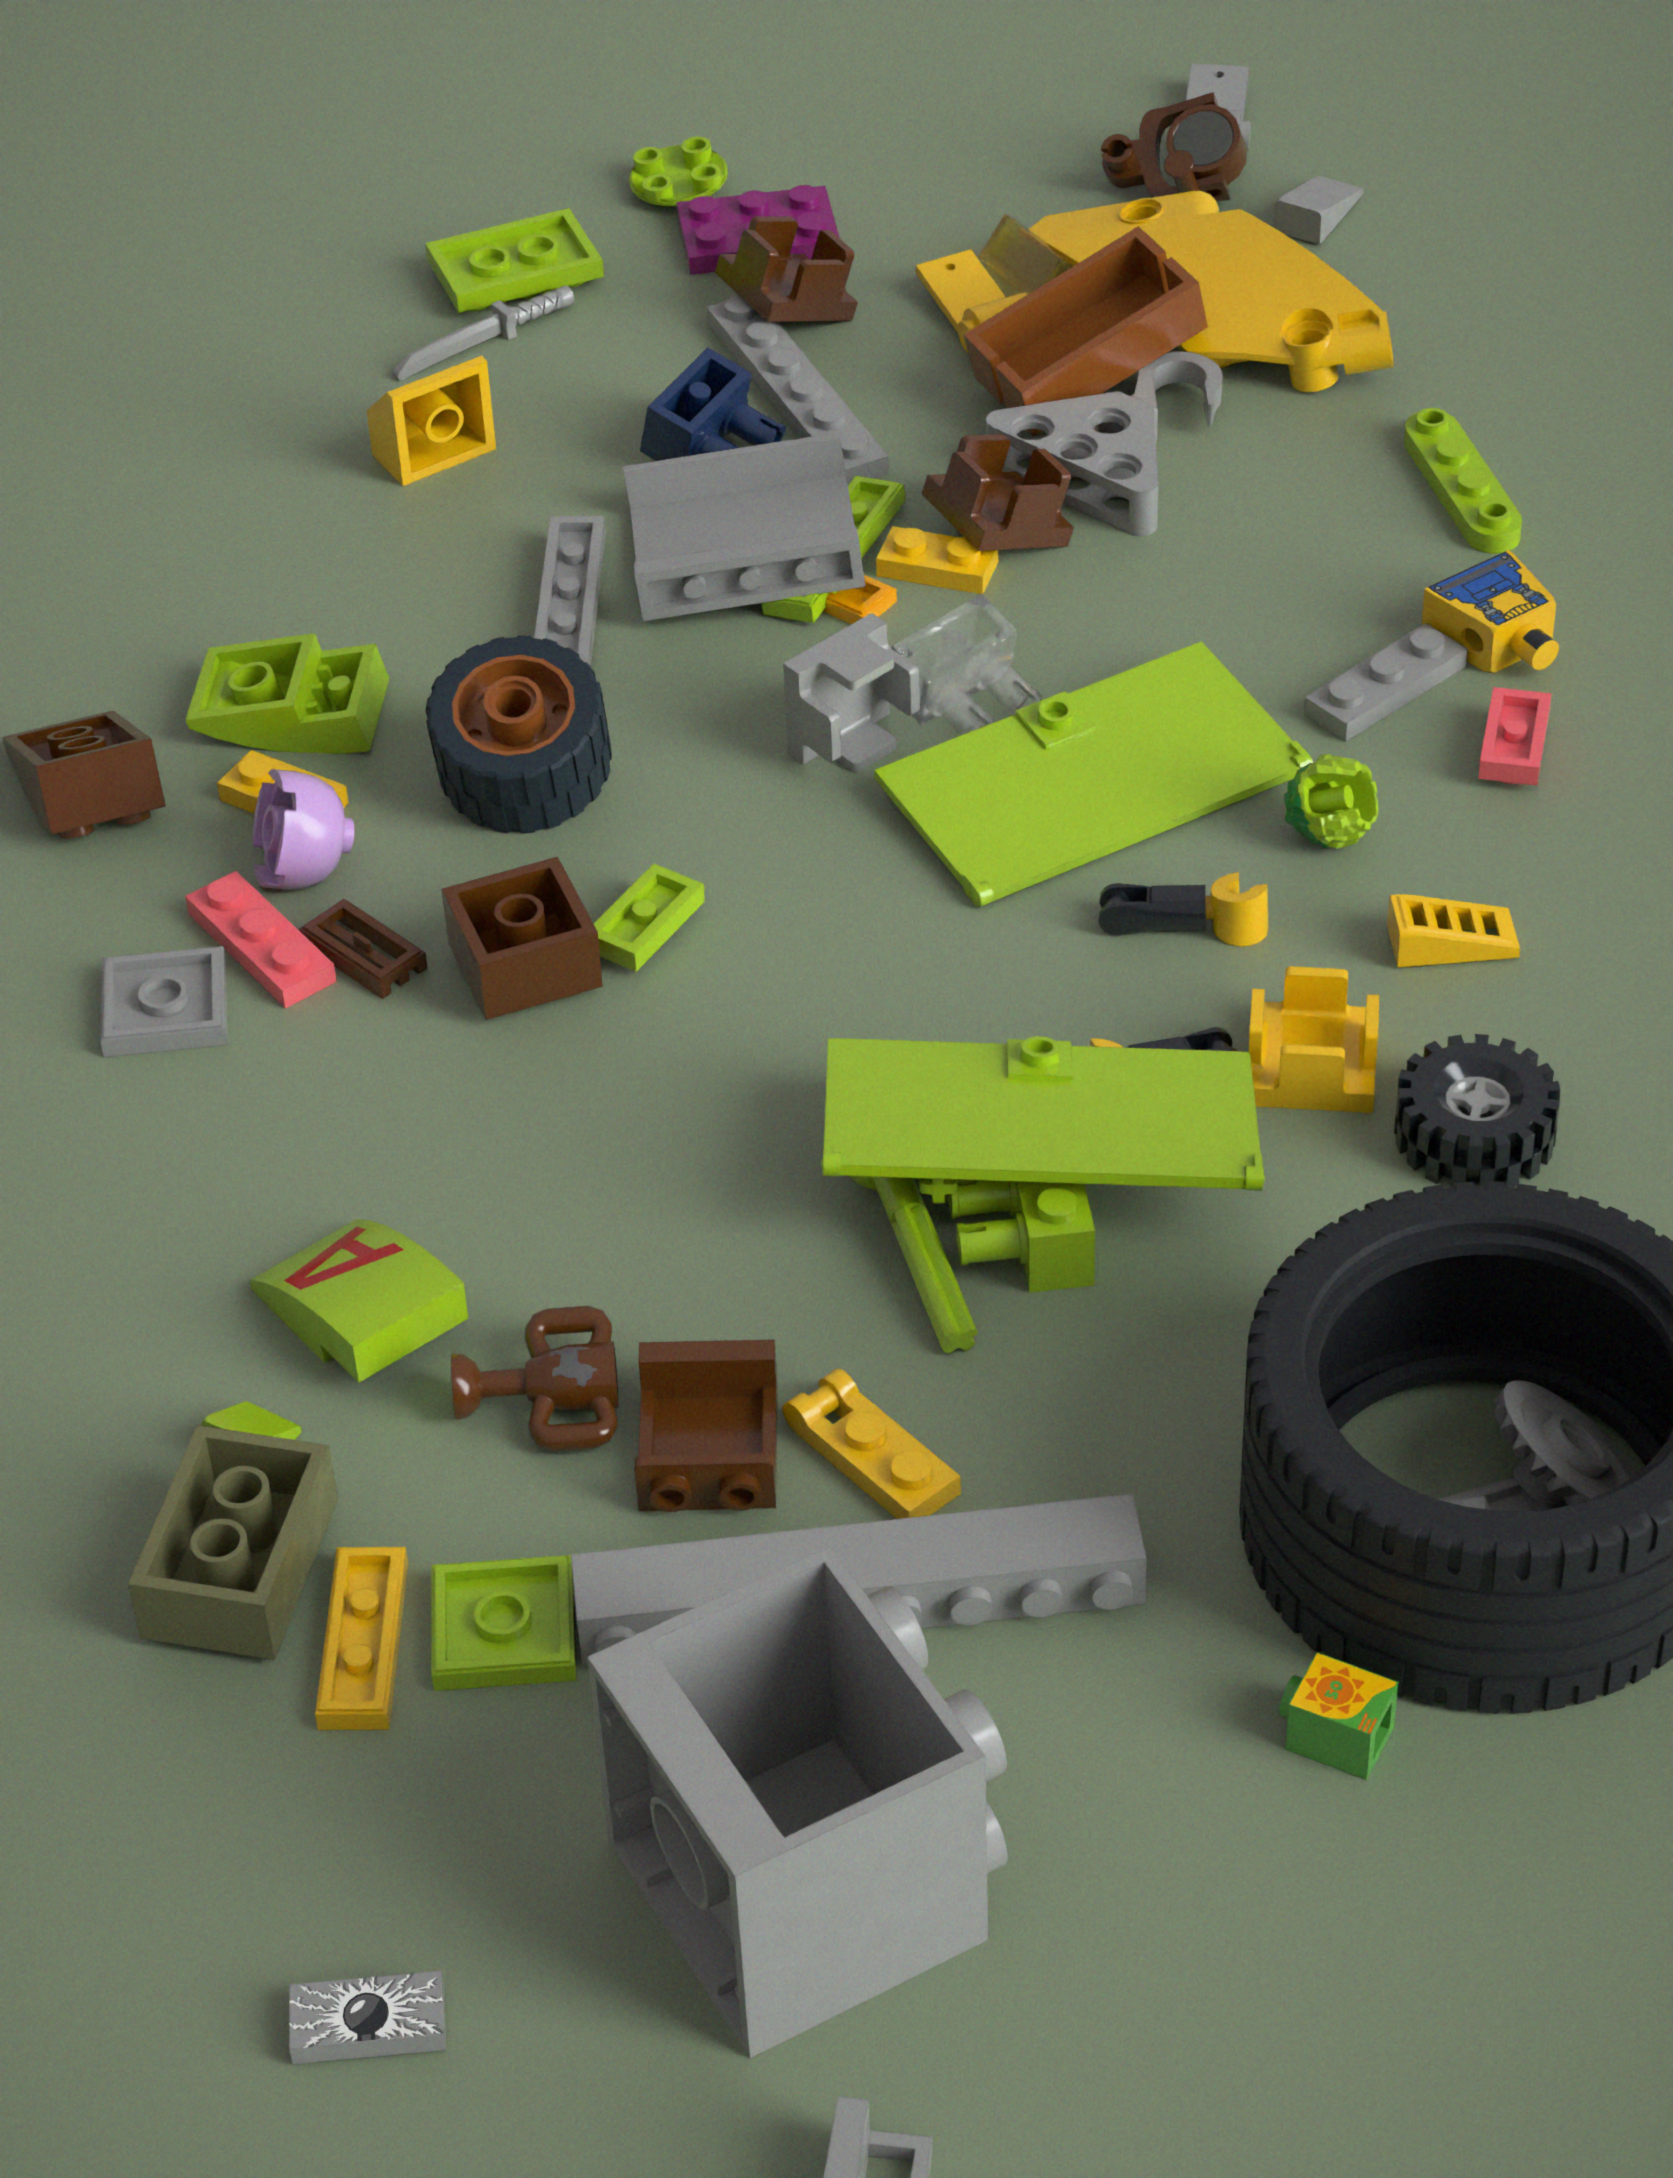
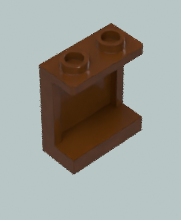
(707, 1425)

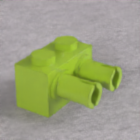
(1048, 1233)

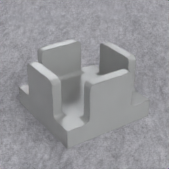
(841, 692)

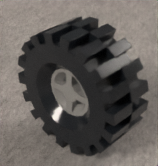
(1477, 1112)

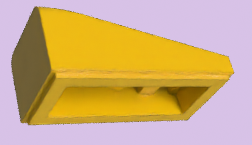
(1433, 931)

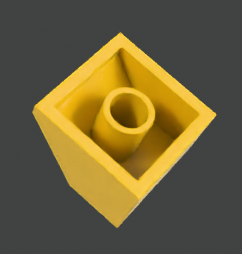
(433, 422)

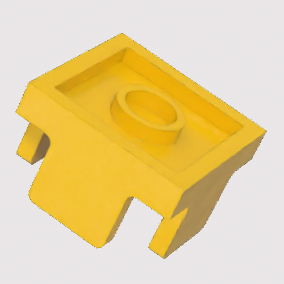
(1314, 1045)

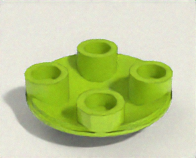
(677, 172)

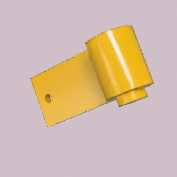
(964, 290)

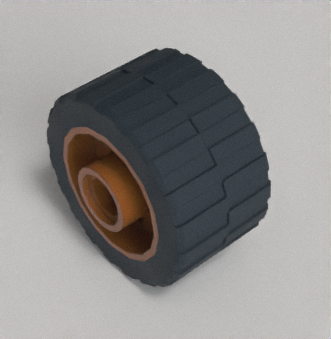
(519, 734)

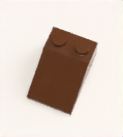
(87, 773)

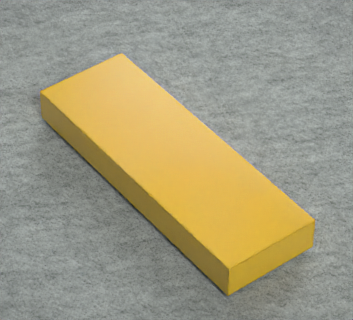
(362, 1639)

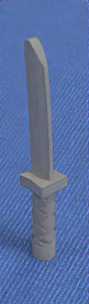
(501, 322)

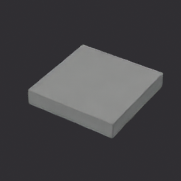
(164, 1001)

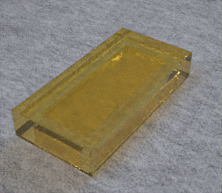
(1021, 256)

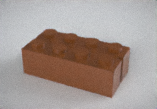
(1088, 326)

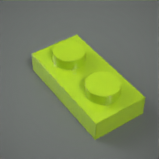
(647, 916)

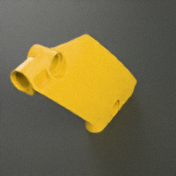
(1257, 285)

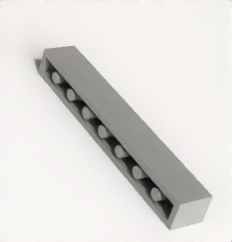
(943, 1565)

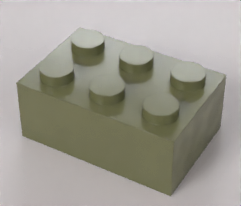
(234, 1542)

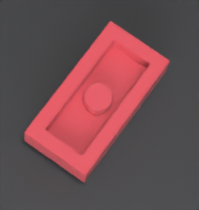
(1514, 736)

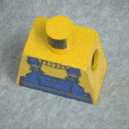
(1495, 613)

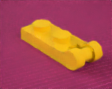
(872, 1448)

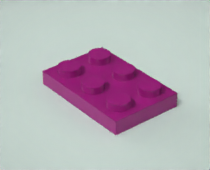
(716, 224)

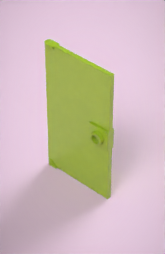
(1090, 772)
(1041, 1113)

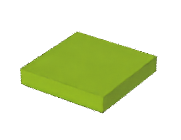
(502, 1623)

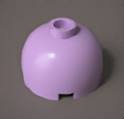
(300, 829)

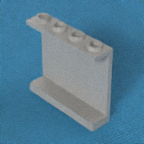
(742, 527)

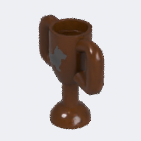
(557, 1378)

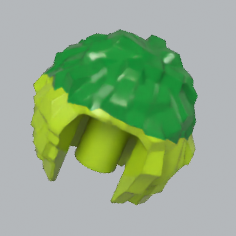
(1332, 801)

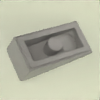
(1314, 208)

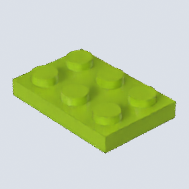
(514, 260)

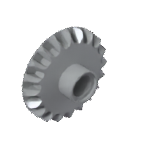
(1557, 1447)

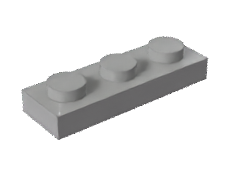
(1385, 682)

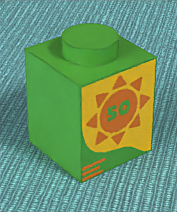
(1339, 1714)

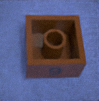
(522, 937)

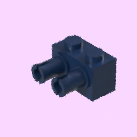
(702, 409)

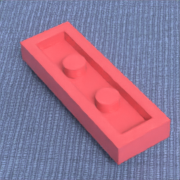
(261, 939)

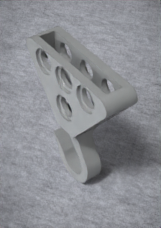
(1118, 454)

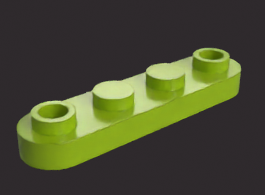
(1462, 481)

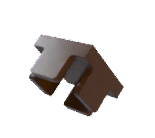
(787, 284)
(1001, 507)

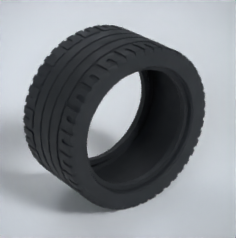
(1443, 1592)

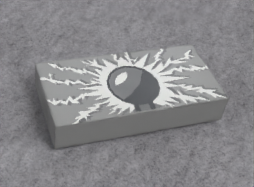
(366, 2017)

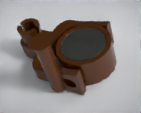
(1201, 144)

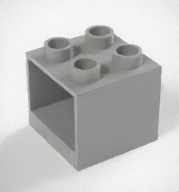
(798, 1795)

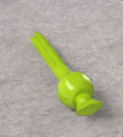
(925, 1260)

